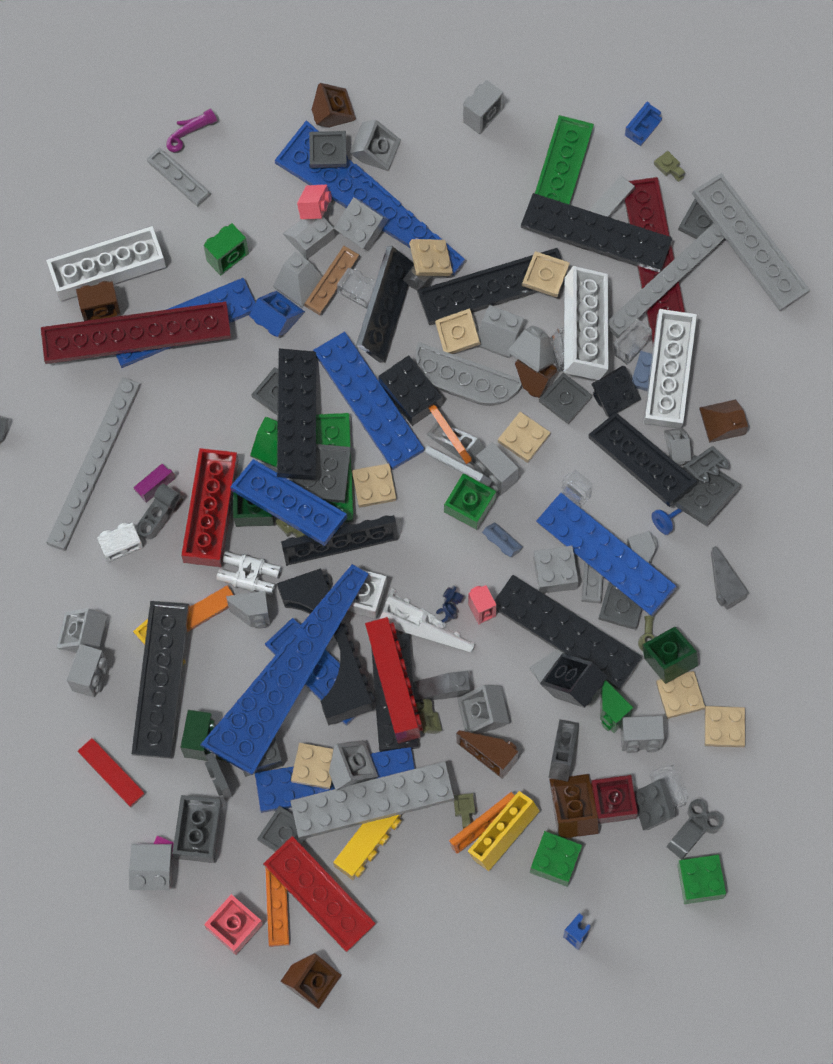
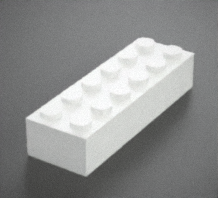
(106, 261)
(586, 323)
(670, 368)

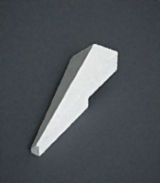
(420, 622)

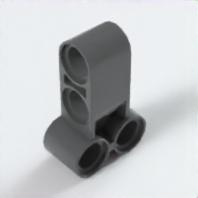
(168, 502)
(693, 829)

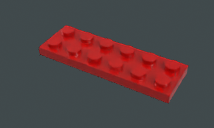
(319, 894)

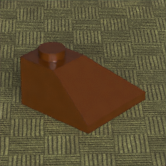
(332, 106)
(536, 382)
(724, 420)
(311, 979)

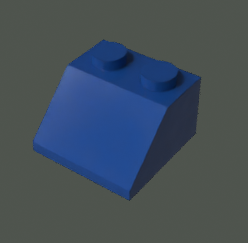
(276, 313)

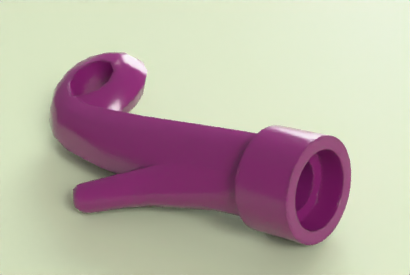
(190, 125)

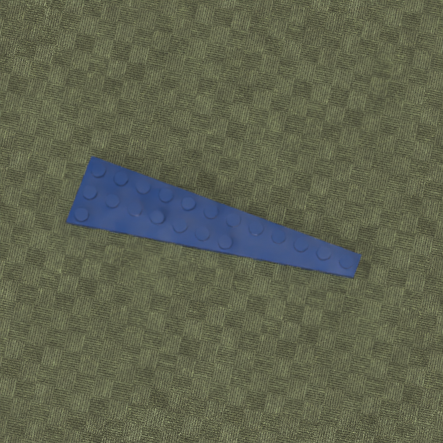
(353, 182)
(258, 714)

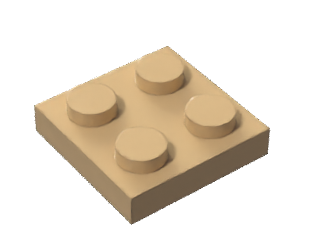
(430, 257)
(545, 274)
(458, 332)
(524, 437)
(374, 485)
(680, 695)
(725, 726)
(312, 766)

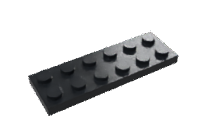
(385, 305)
(642, 459)
(345, 539)
(386, 734)

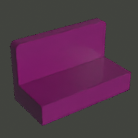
(147, 487)

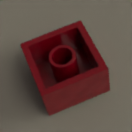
(614, 799)

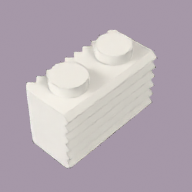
(119, 541)

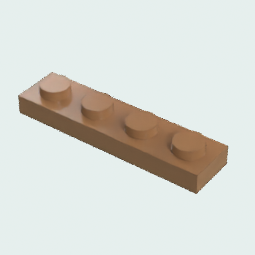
(328, 284)

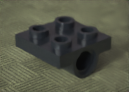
(615, 391)

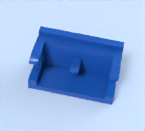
(643, 124)
(574, 933)

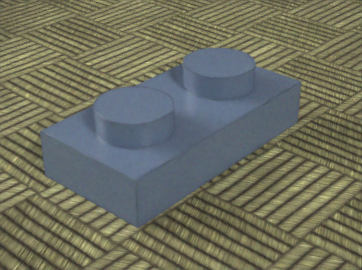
(642, 371)
(502, 539)

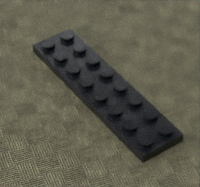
(596, 232)
(478, 289)
(296, 414)
(566, 630)
(160, 679)

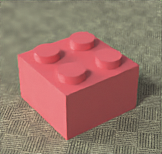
(233, 924)

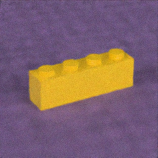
(503, 831)
(364, 846)

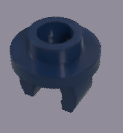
(451, 595)
(449, 610)

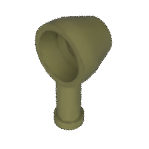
(648, 631)

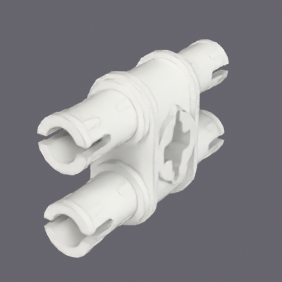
(252, 581)

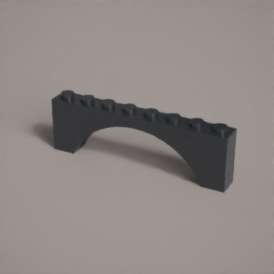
(349, 692)

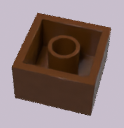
(98, 301)

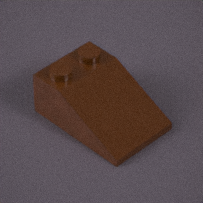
(490, 751)
(574, 806)

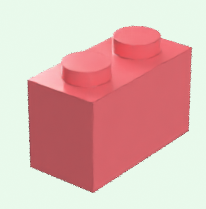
(314, 201)
(481, 604)

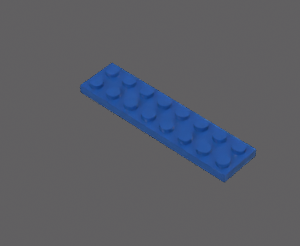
(238, 302)
(368, 401)
(606, 554)
(277, 790)

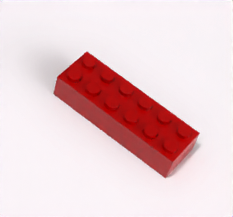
(210, 507)
(394, 685)

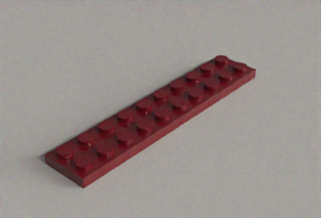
(646, 210)
(135, 332)

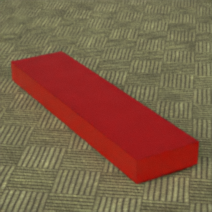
(111, 772)

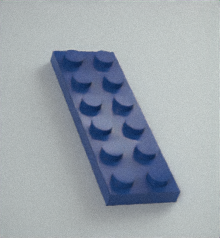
(289, 502)
(323, 674)

